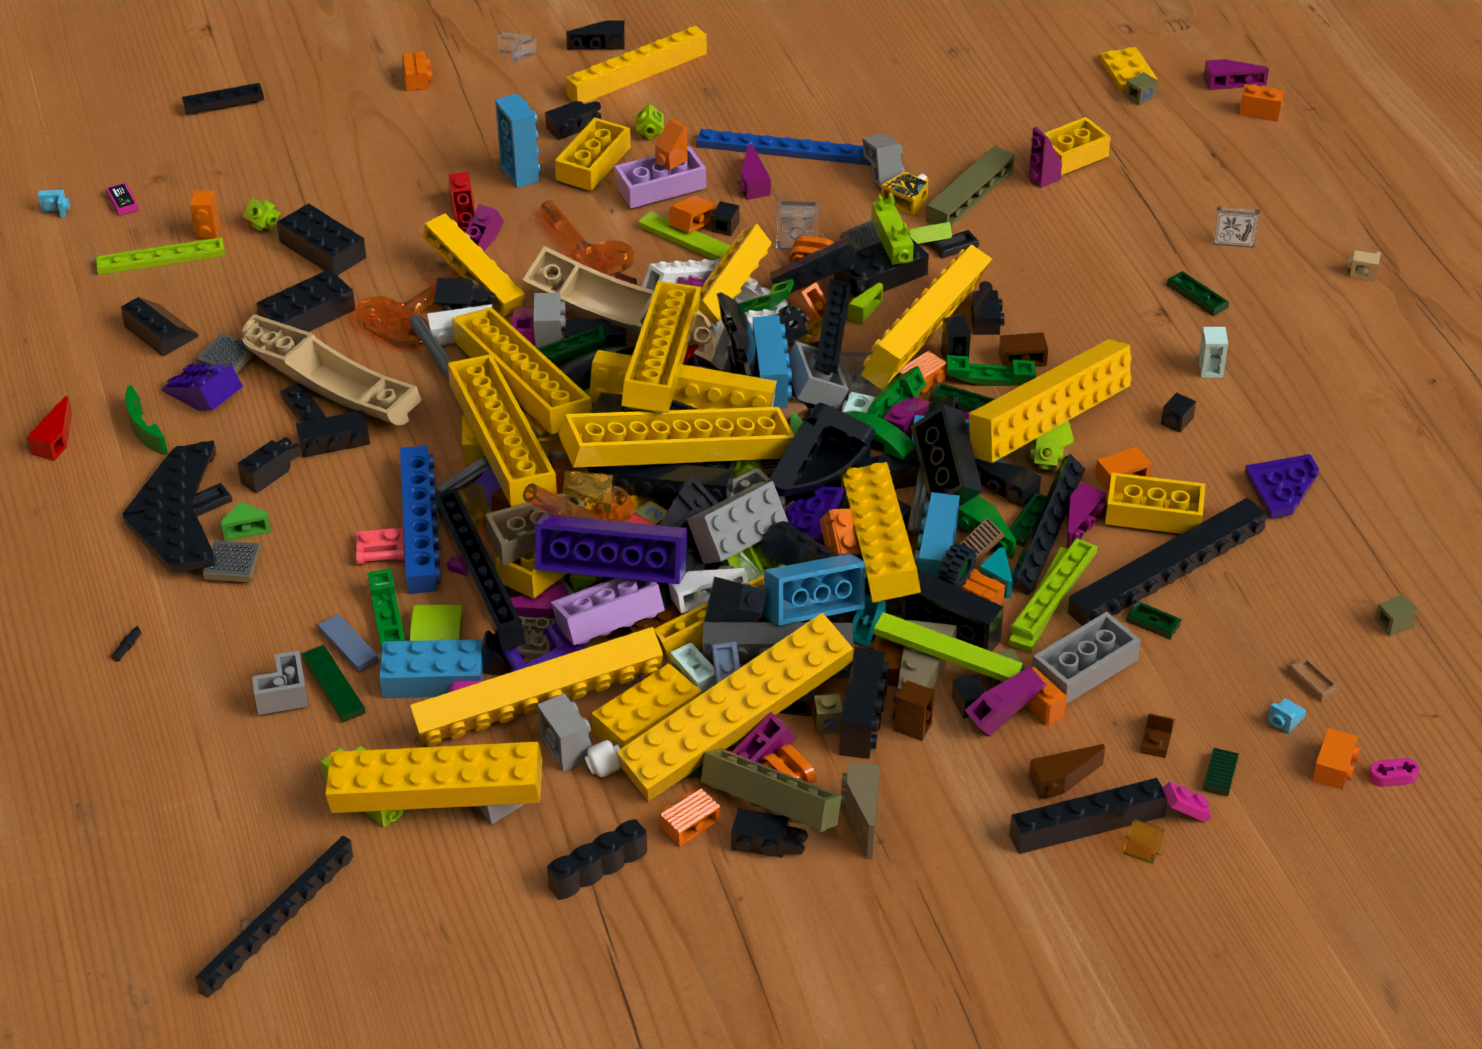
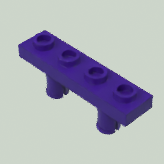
(558, 641)

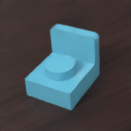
(54, 201)
(1285, 715)

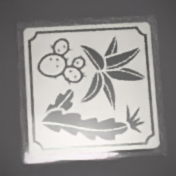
(1235, 227)

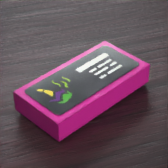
(122, 199)

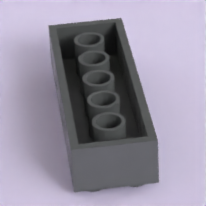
(757, 637)

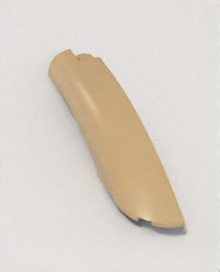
(600, 296)
(329, 372)

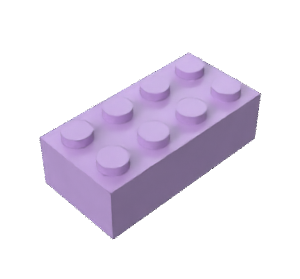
(648, 182)
(606, 608)

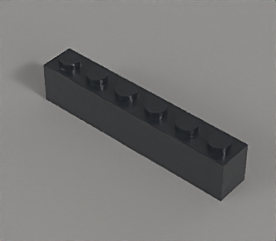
(1087, 815)

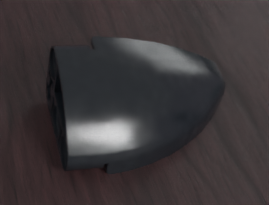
(821, 451)

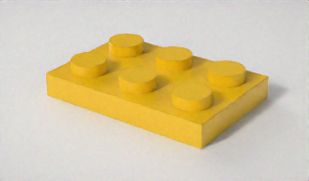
(1124, 65)

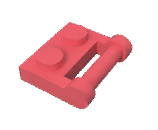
(380, 545)

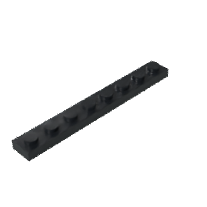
(833, 326)
(1047, 524)
(274, 917)

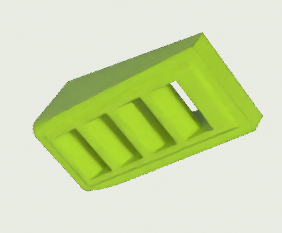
(865, 304)

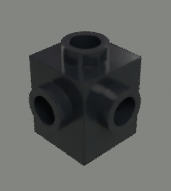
(797, 318)

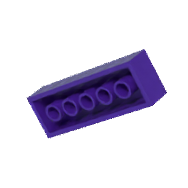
(610, 549)

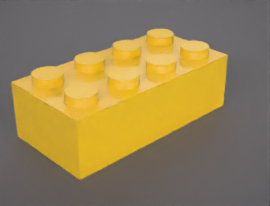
(592, 154)
(1154, 503)
(643, 706)

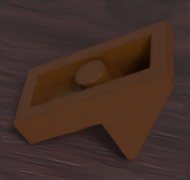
(1157, 735)

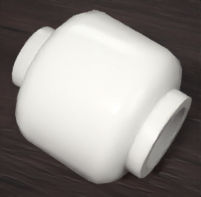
(603, 758)

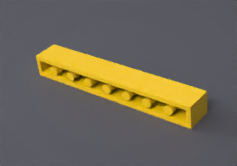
(636, 65)

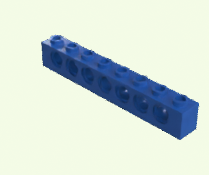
(418, 520)

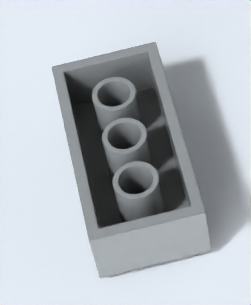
(736, 522)
(1088, 656)

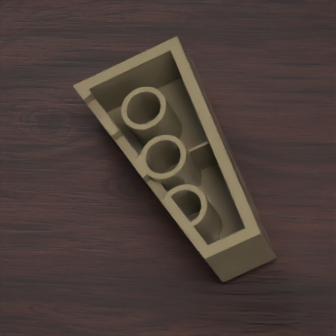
(514, 529)
(922, 667)

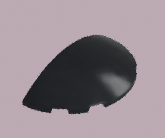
(742, 352)
(580, 366)

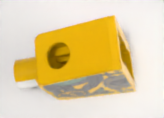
(908, 191)

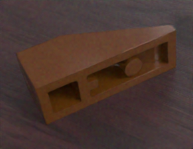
(1062, 771)

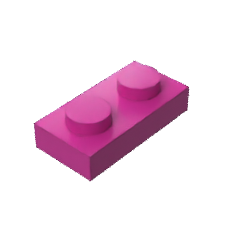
(1187, 801)

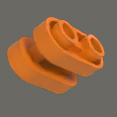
(807, 245)
(791, 763)

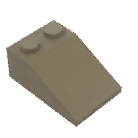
(861, 802)

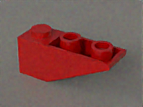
(461, 198)
(52, 433)

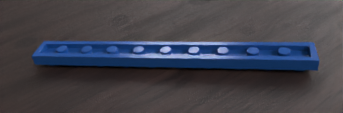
(782, 146)

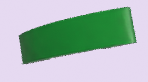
(776, 296)
(990, 375)
(903, 387)
(148, 435)
(894, 440)
(385, 606)

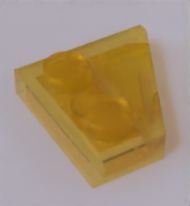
(813, 327)
(589, 487)

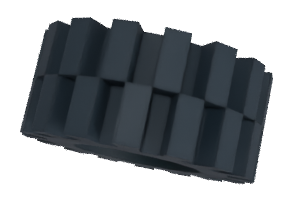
(957, 565)

